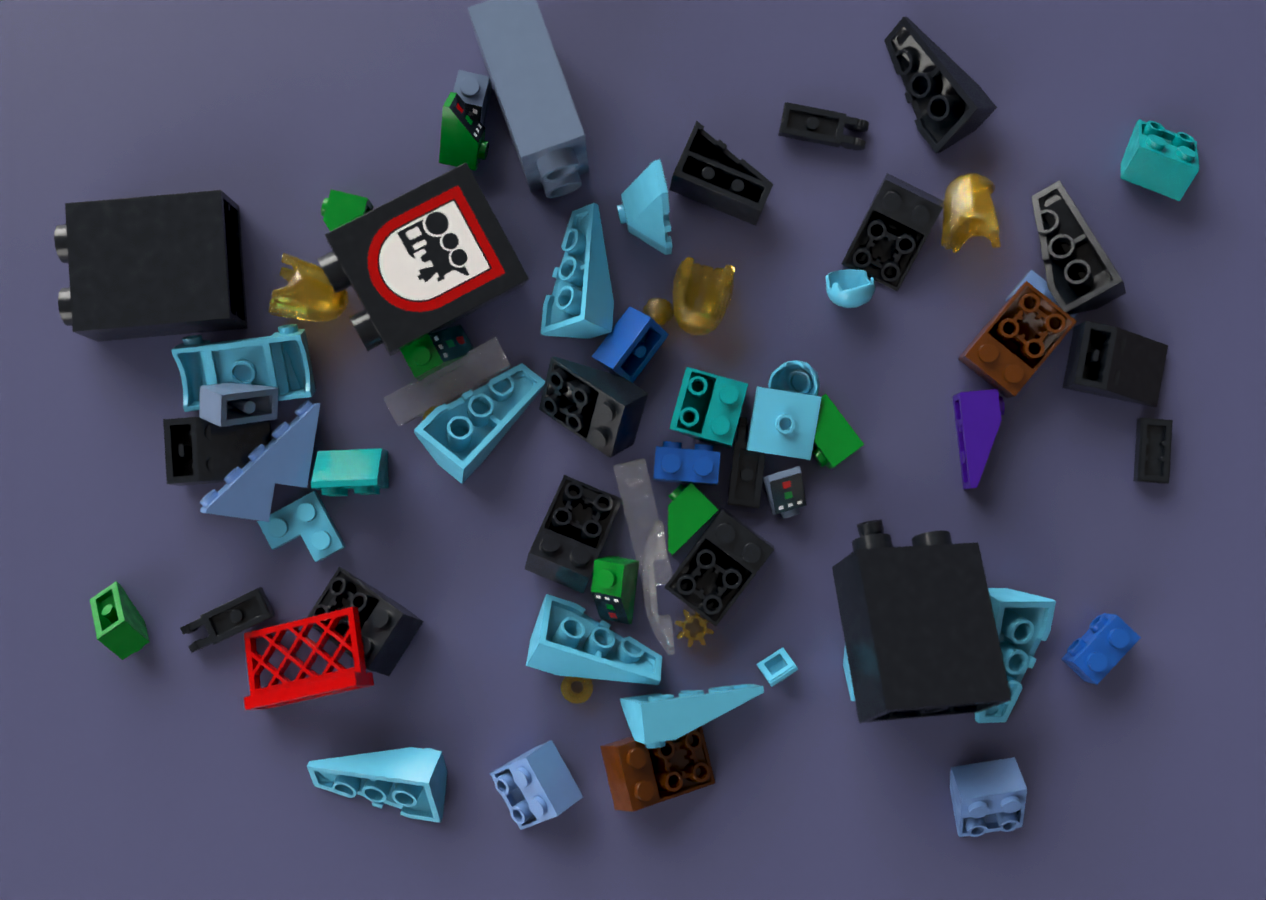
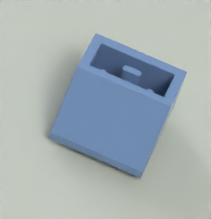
(536, 785)
(988, 797)

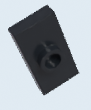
(1153, 450)

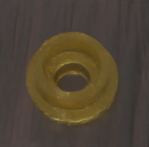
(659, 310)
(572, 696)

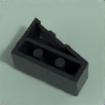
(719, 179)

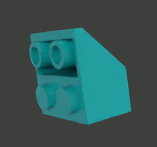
(1160, 159)
(708, 407)
(353, 469)

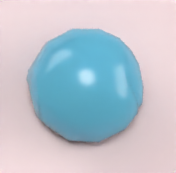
(849, 287)
(795, 377)

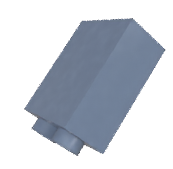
(532, 94)

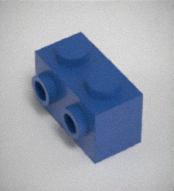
(630, 344)
(686, 465)
(1100, 648)

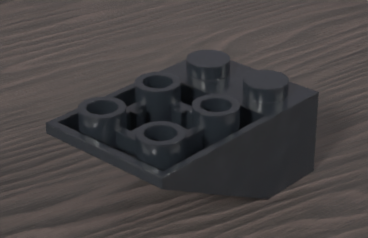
(893, 231)
(1115, 364)
(593, 404)
(207, 453)
(572, 534)
(719, 567)
(384, 623)

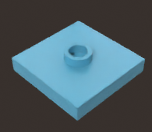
(783, 423)

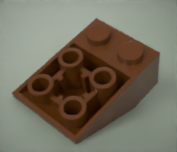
(1017, 340)
(653, 775)

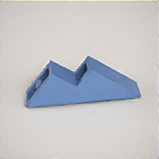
(282, 461)

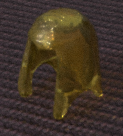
(969, 212)
(307, 294)
(701, 296)

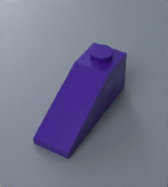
(976, 427)

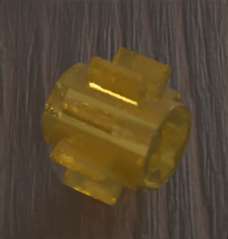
(698, 634)

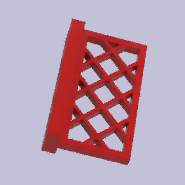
(316, 685)

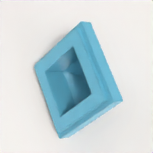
(777, 667)

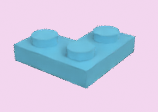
(306, 519)

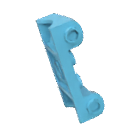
(265, 361)

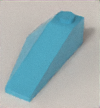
(647, 208)
(582, 291)
(470, 427)
(1021, 625)
(578, 646)
(665, 718)
(398, 777)

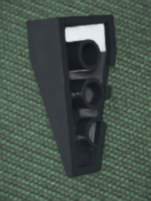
(940, 91)
(1073, 259)

